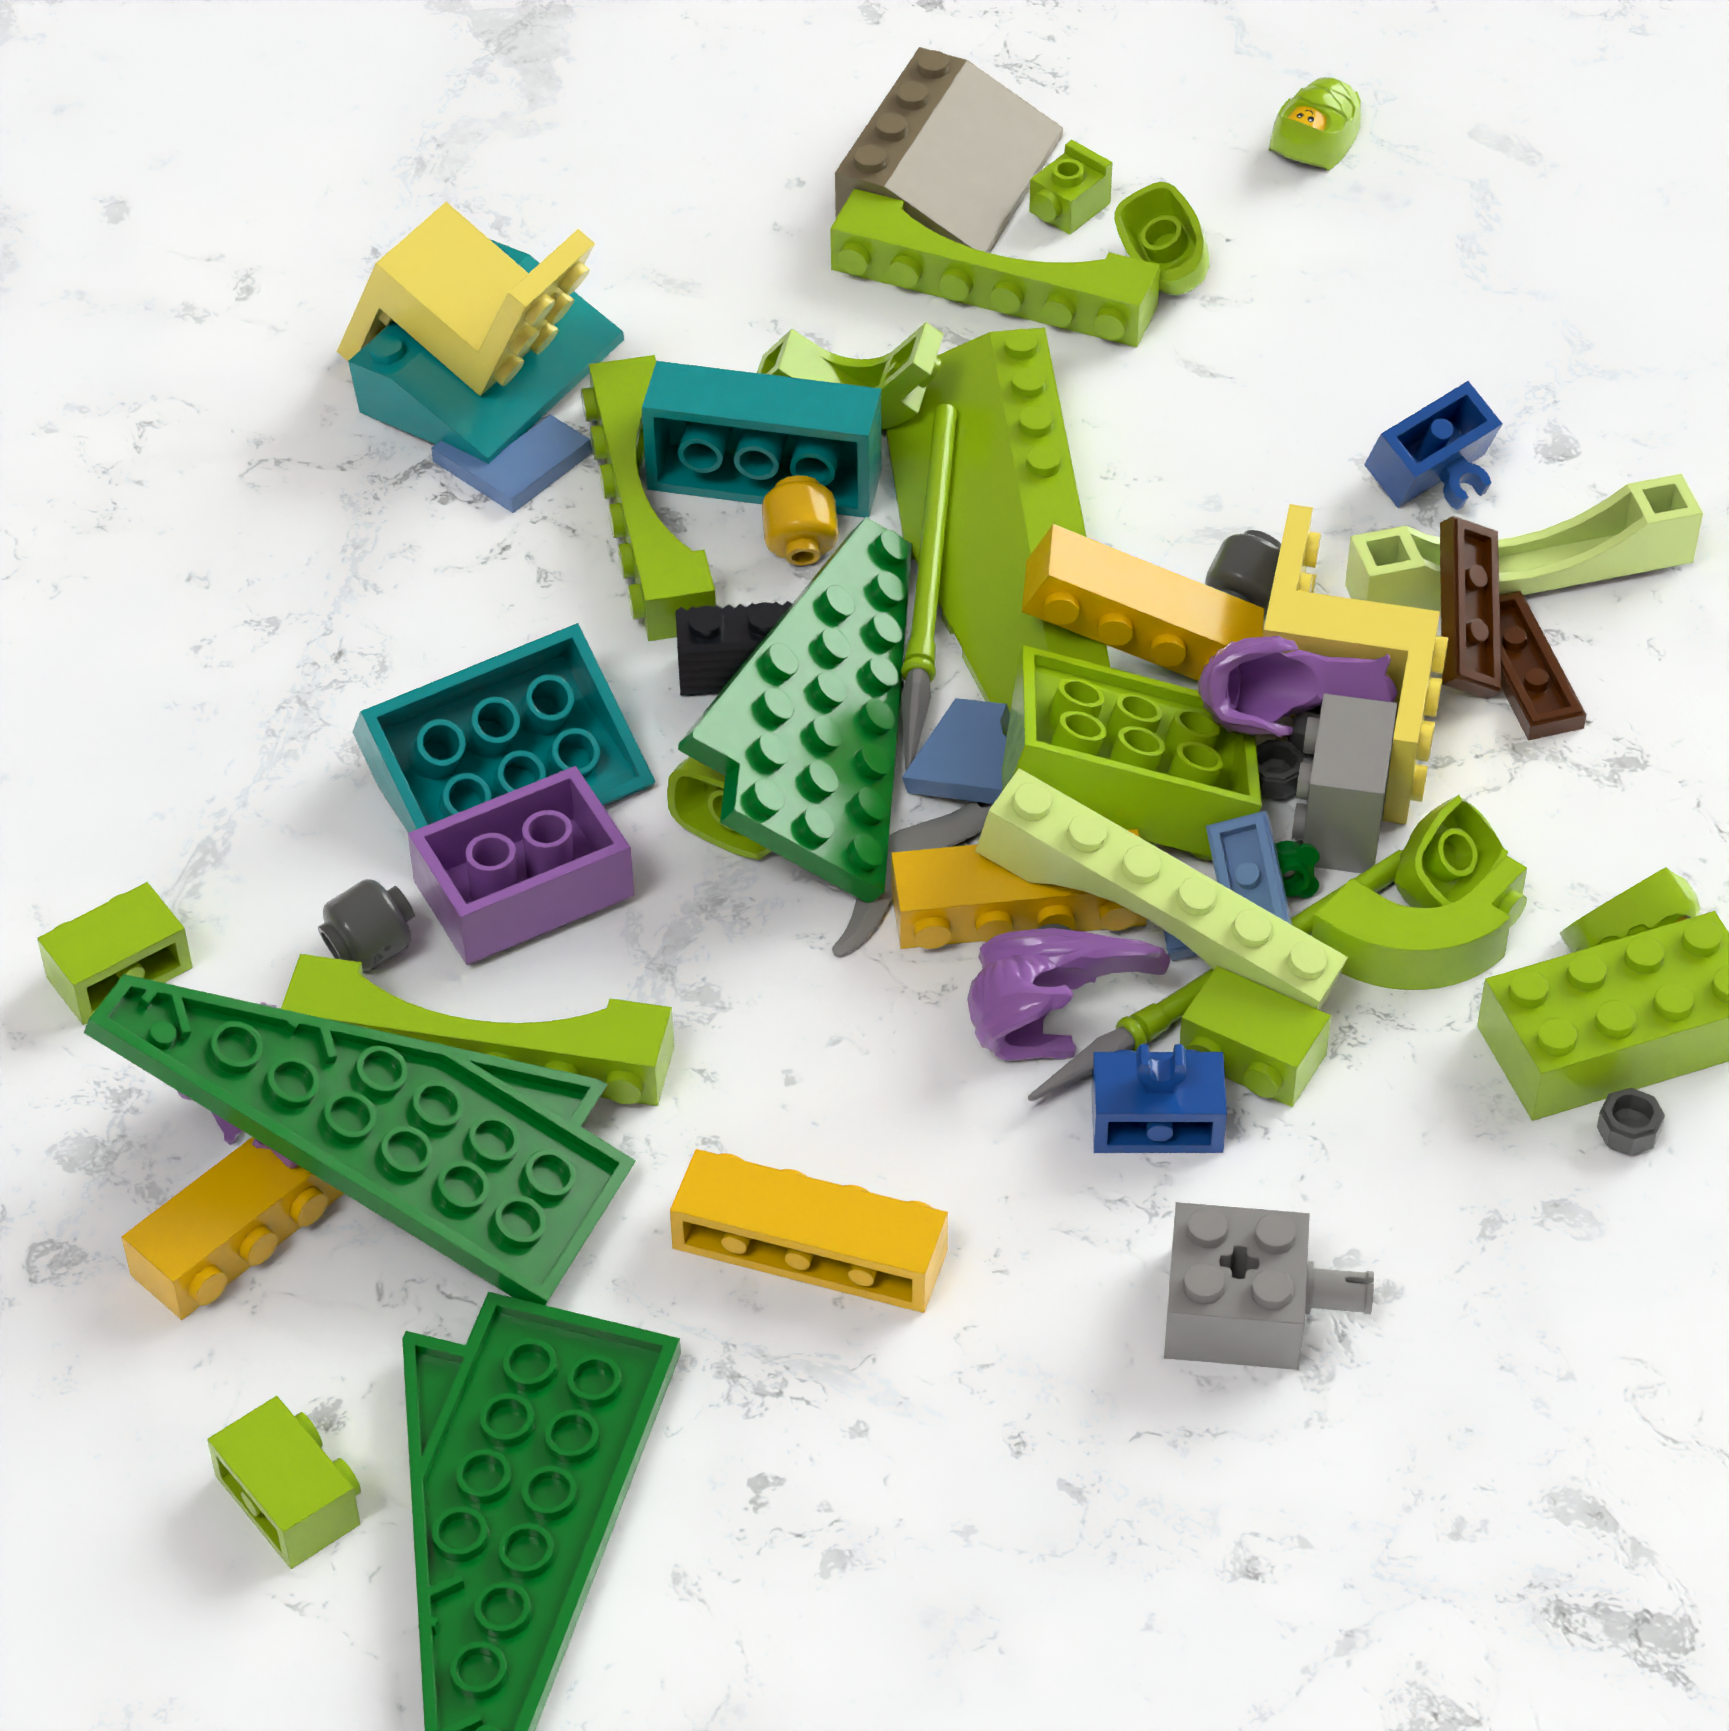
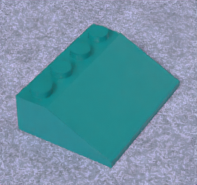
(418, 394)
(501, 731)

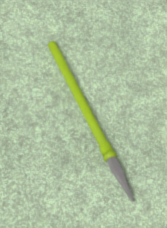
(919, 659)
(1156, 1018)

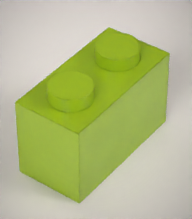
(123, 936)
(1264, 1036)
(286, 1480)

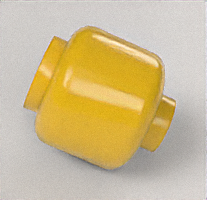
(801, 519)

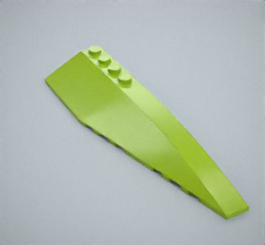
(1004, 495)

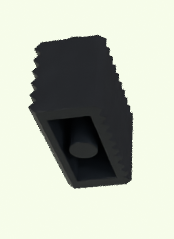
(719, 641)

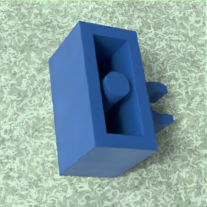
(1437, 447)
(1158, 1101)

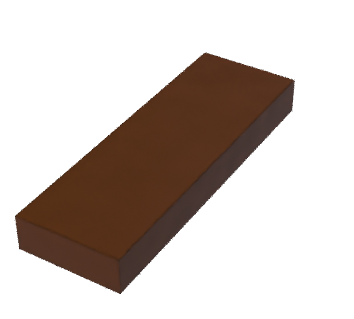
(1470, 607)
(1533, 675)

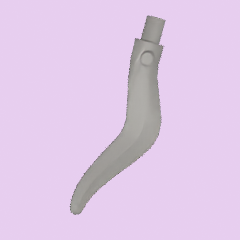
(931, 834)

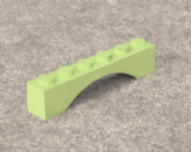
(1629, 533)
(1066, 844)

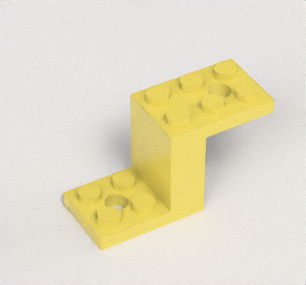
(468, 298)
(1364, 631)

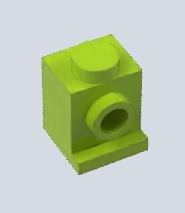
(1071, 188)

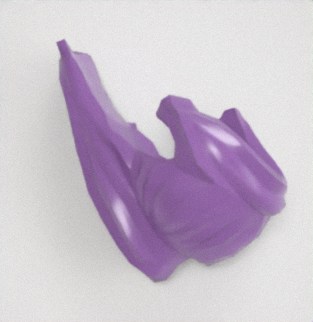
(1257, 684)
(1035, 973)

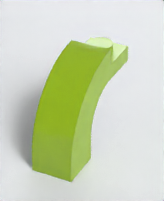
(899, 374)
(1423, 946)

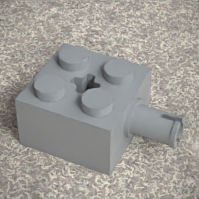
(1345, 781)
(1246, 1286)

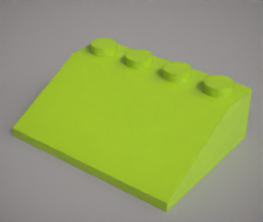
(1129, 749)

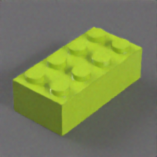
(1611, 1015)

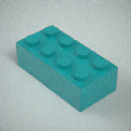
(746, 431)

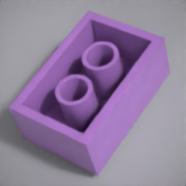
(521, 864)

